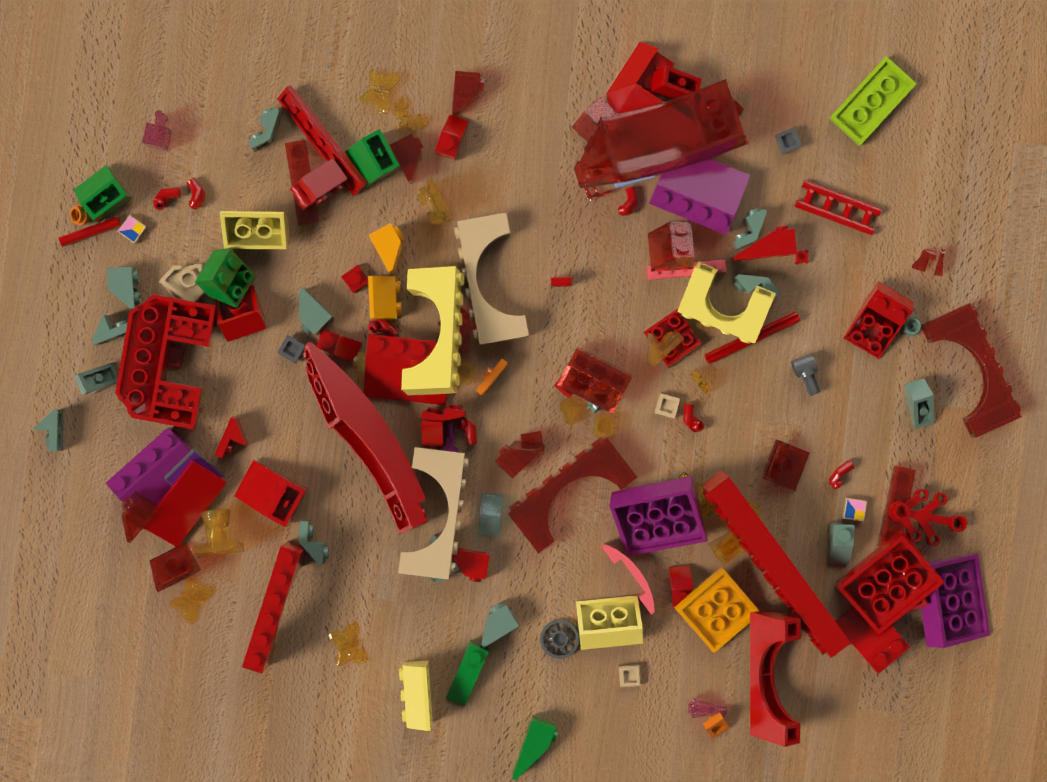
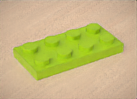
(872, 101)

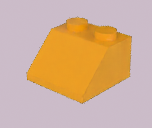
(388, 245)
(383, 297)

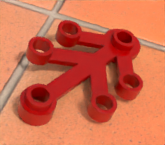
(923, 516)

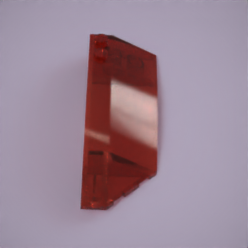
(662, 137)

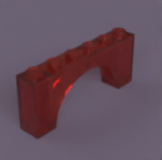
(996, 401)
(599, 461)

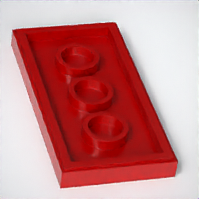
(184, 503)

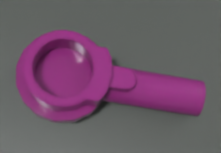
(450, 439)

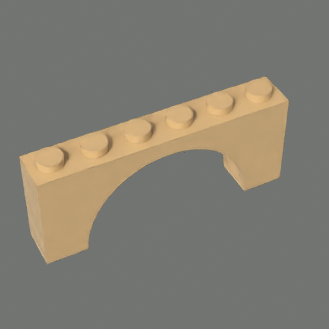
(475, 237)
(448, 470)

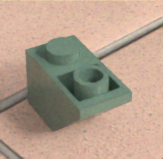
(123, 285)

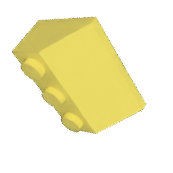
(254, 230)
(609, 622)
(416, 695)

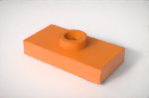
(490, 376)

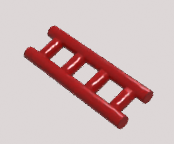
(830, 197)

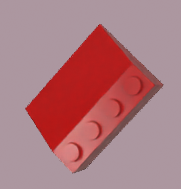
(384, 366)
(889, 582)

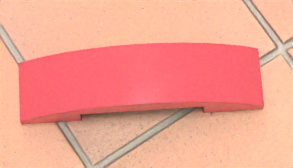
(645, 596)

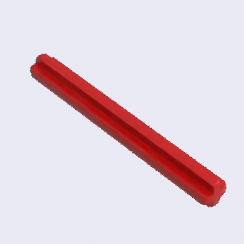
(766, 331)

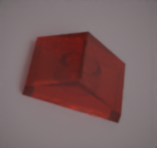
(785, 465)

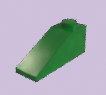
(467, 673)
(536, 742)

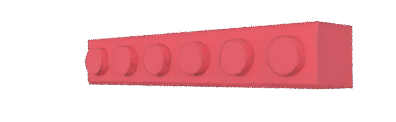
(656, 275)

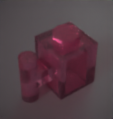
(157, 134)

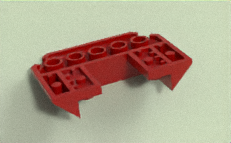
(634, 82)
(146, 354)

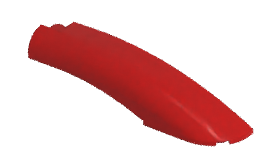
(368, 435)

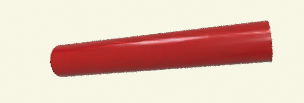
(89, 231)

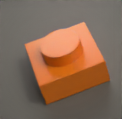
(716, 725)

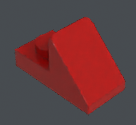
(338, 345)
(232, 433)
(680, 583)

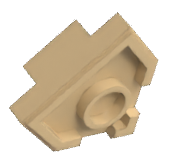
(181, 282)

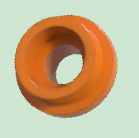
(79, 215)

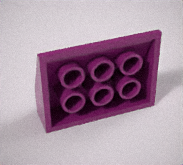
(702, 193)
(147, 469)
(658, 516)
(958, 606)

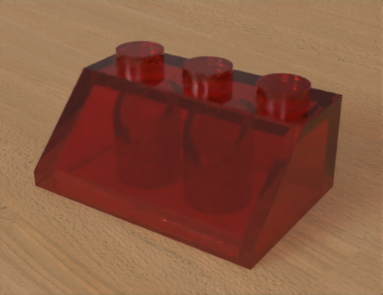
(595, 380)

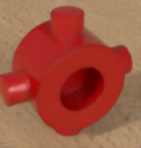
(801, 257)

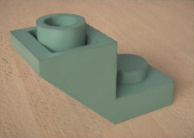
(270, 122)
(754, 223)
(747, 283)
(316, 549)

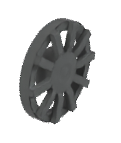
(559, 639)

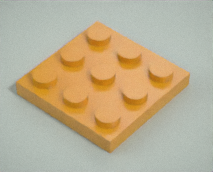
(717, 610)

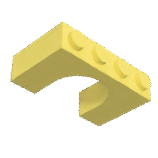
(697, 305)

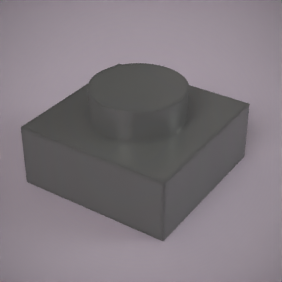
(788, 140)
(291, 349)

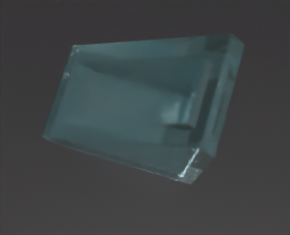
(490, 514)

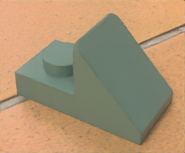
(106, 332)
(96, 379)
(53, 423)

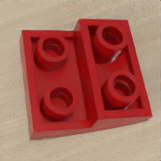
(678, 323)
(452, 412)

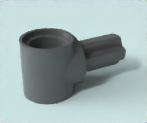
(805, 368)

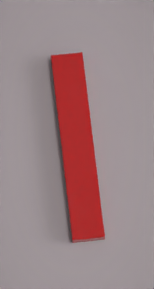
(321, 138)

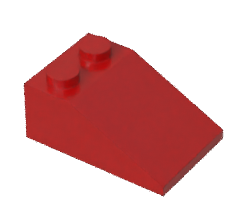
(875, 648)

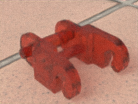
(597, 194)

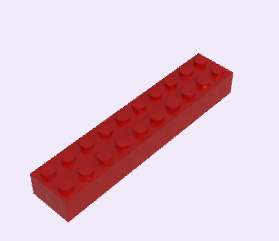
(772, 560)

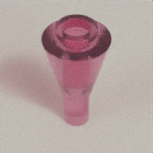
(700, 708)

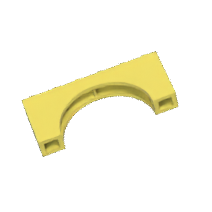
(439, 370)

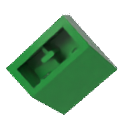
(373, 157)
(102, 194)
(225, 277)

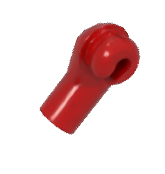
(198, 194)
(163, 197)
(631, 202)
(382, 325)
(690, 420)
(469, 428)
(842, 470)

